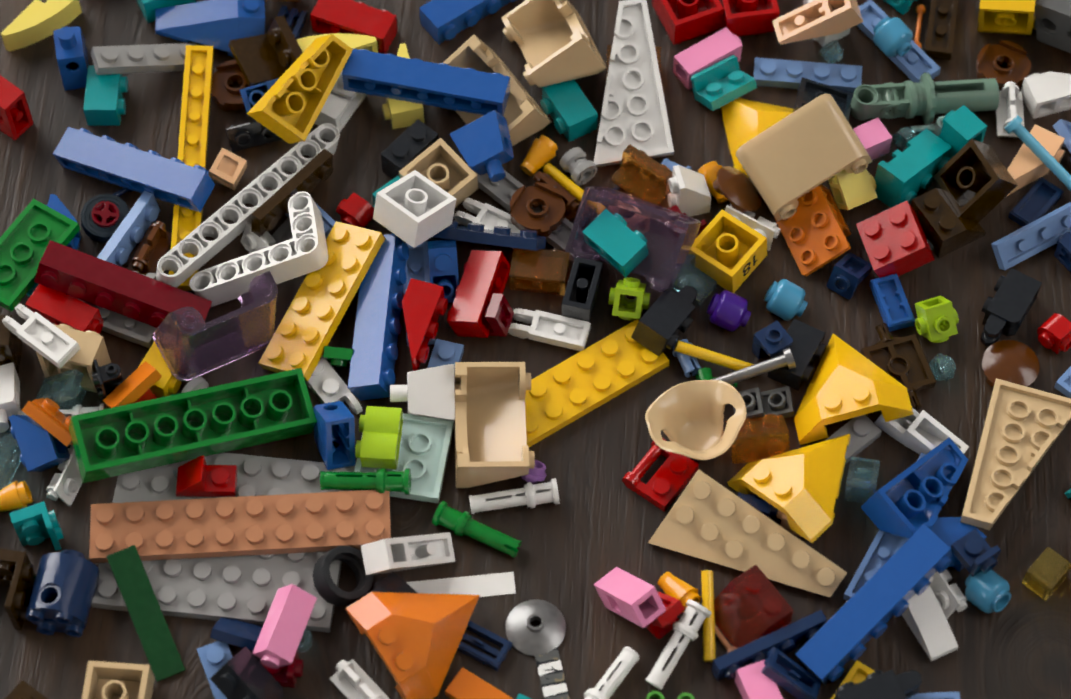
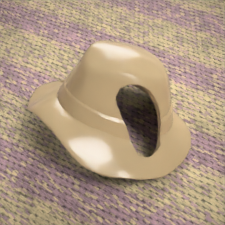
(695, 418)

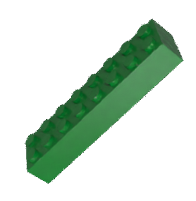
(191, 425)

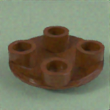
(737, 189)
(1010, 362)

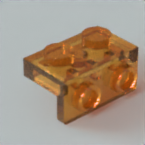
(642, 176)
(760, 439)

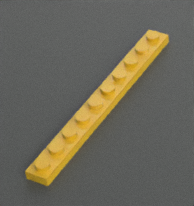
(193, 134)

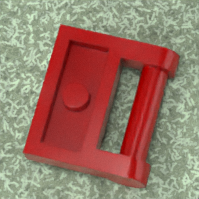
(668, 479)

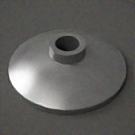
(539, 639)

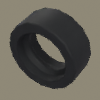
(325, 584)

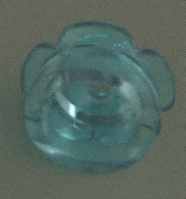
(942, 367)

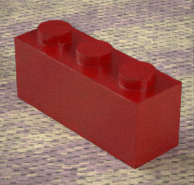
(354, 18)
(482, 276)

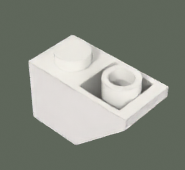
(689, 191)

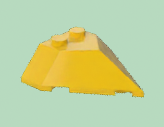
(746, 119)
(846, 388)
(799, 484)

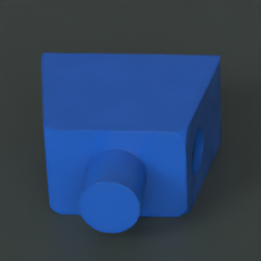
(71, 48)
(485, 145)
(336, 425)

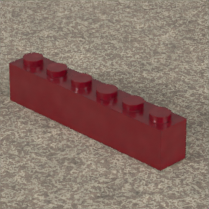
(113, 286)

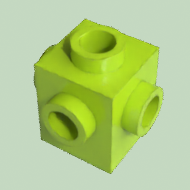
(629, 308)
(936, 319)

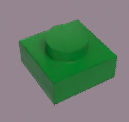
(338, 356)

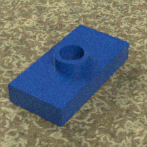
(892, 302)

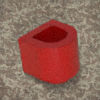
(355, 211)
(1055, 333)

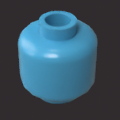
(893, 37)
(785, 299)
(987, 591)

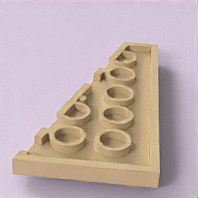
(1014, 439)
(728, 531)

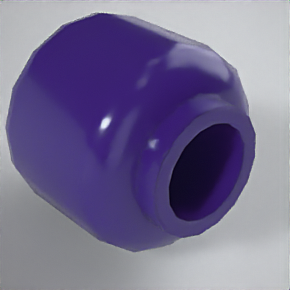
(728, 311)

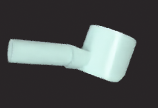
(935, 128)

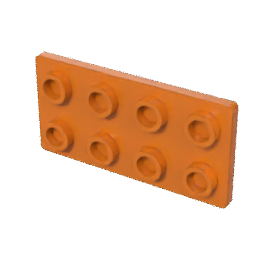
(815, 231)

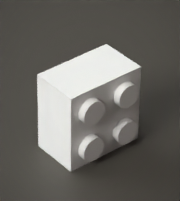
(414, 208)

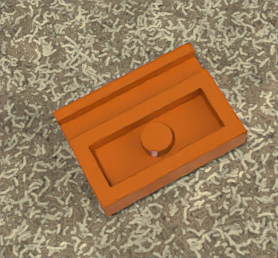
(48, 416)

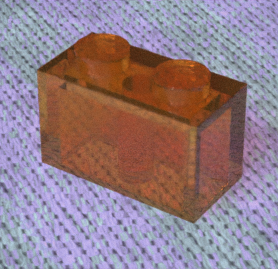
(539, 271)

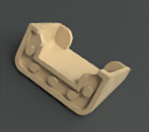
(552, 42)
(522, 111)
(802, 154)
(490, 422)

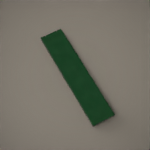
(145, 613)

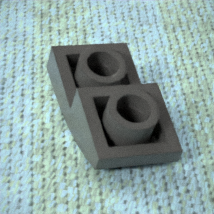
(768, 402)

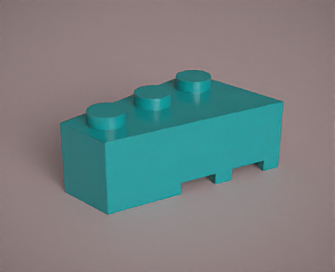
(911, 169)

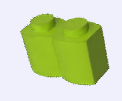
(380, 437)

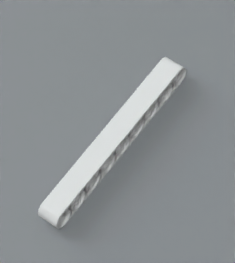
(239, 213)

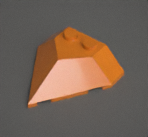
(414, 635)

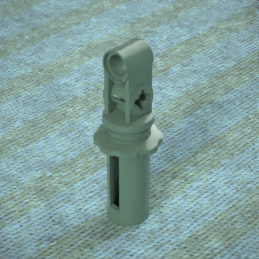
(923, 98)

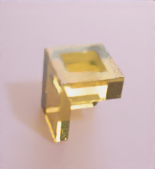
(1047, 573)

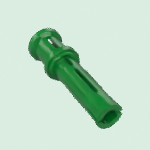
(380, 481)
(463, 524)

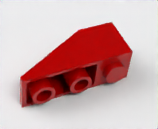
(421, 310)

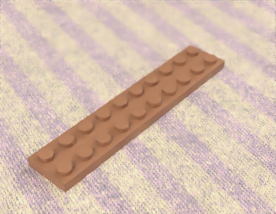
(240, 525)

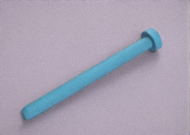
(1016, 126)

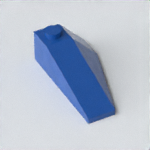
(212, 22)
(917, 492)

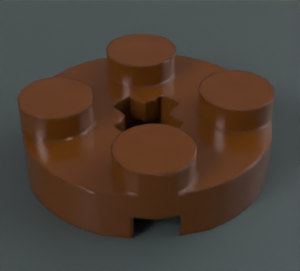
(1007, 52)
(221, 90)
(532, 196)

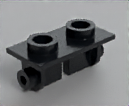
(249, 136)
(106, 379)

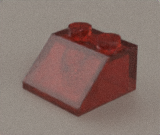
(750, 608)

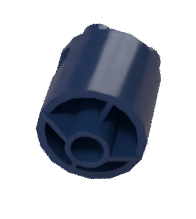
(62, 593)

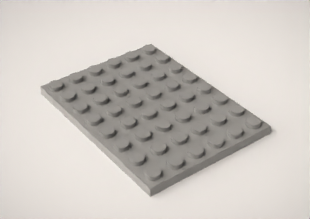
(228, 585)

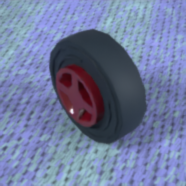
(98, 211)

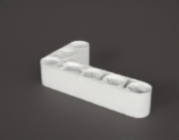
(284, 260)

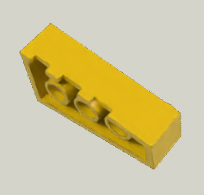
(301, 92)

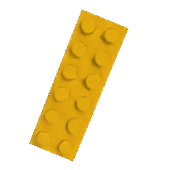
(322, 301)
(587, 382)

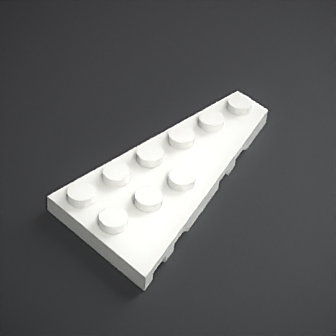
(633, 94)

